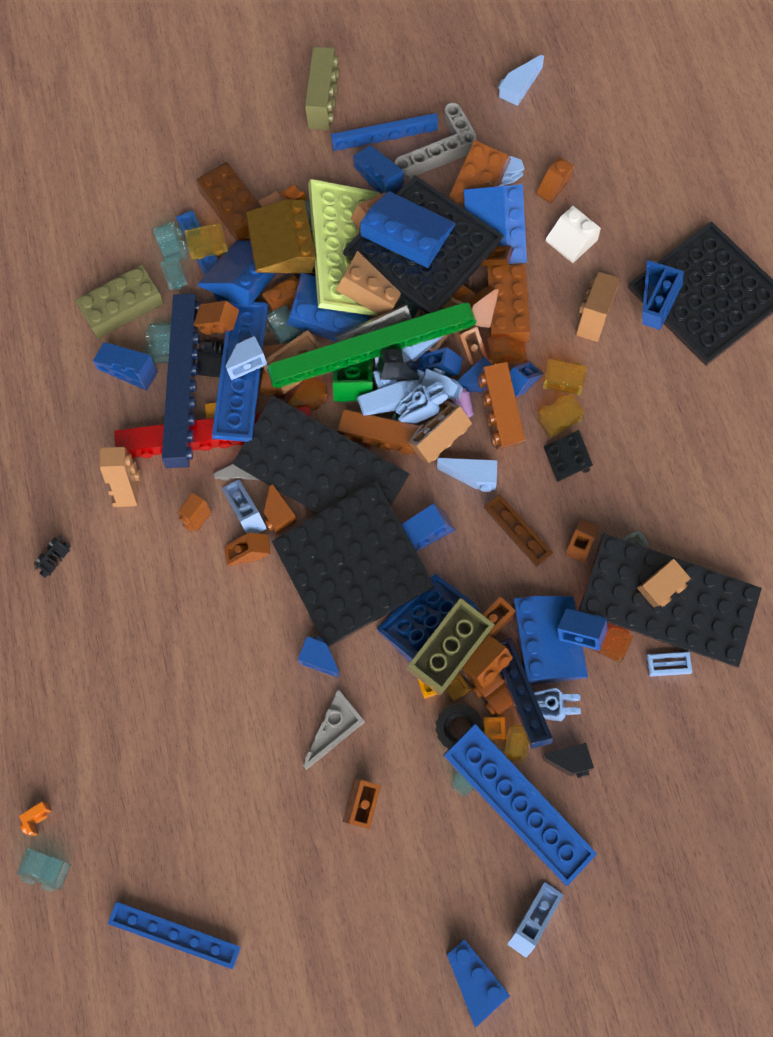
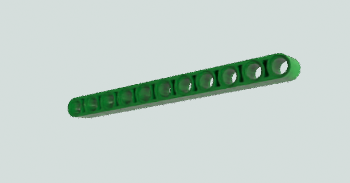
(370, 344)

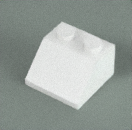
(573, 234)

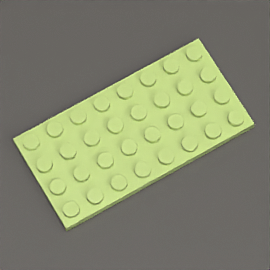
(332, 232)

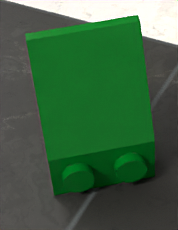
(353, 381)

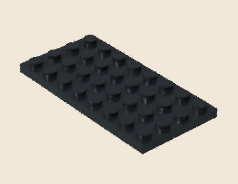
(312, 460)
(705, 618)

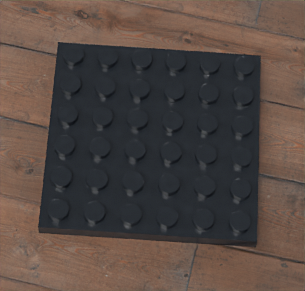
(455, 262)
(720, 293)
(352, 564)

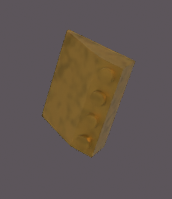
(281, 238)

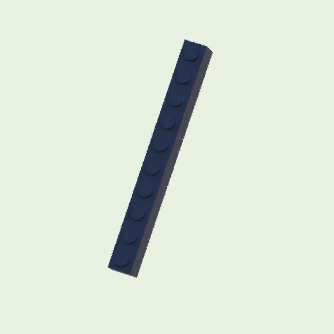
(181, 383)

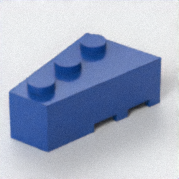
(378, 170)
(660, 292)
(126, 365)
(428, 527)
(476, 982)

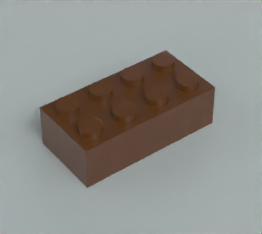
(228, 198)

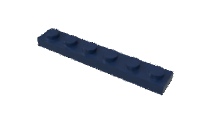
(525, 700)

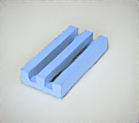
(650, 657)

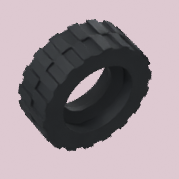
(451, 713)

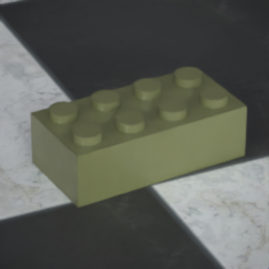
(321, 88)
(119, 301)
(450, 646)

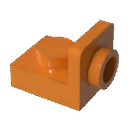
(293, 193)
(36, 815)

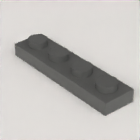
(387, 319)

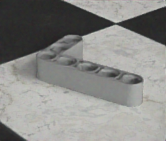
(442, 151)

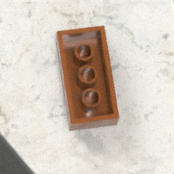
(481, 169)
(511, 306)
(501, 406)

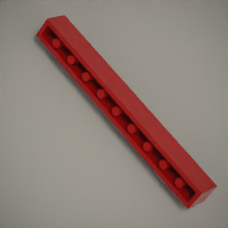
(148, 440)

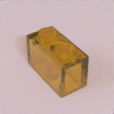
(206, 241)
(565, 376)
(560, 415)
(516, 744)

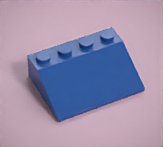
(504, 211)
(406, 228)
(236, 275)
(319, 321)
(418, 619)
(541, 651)

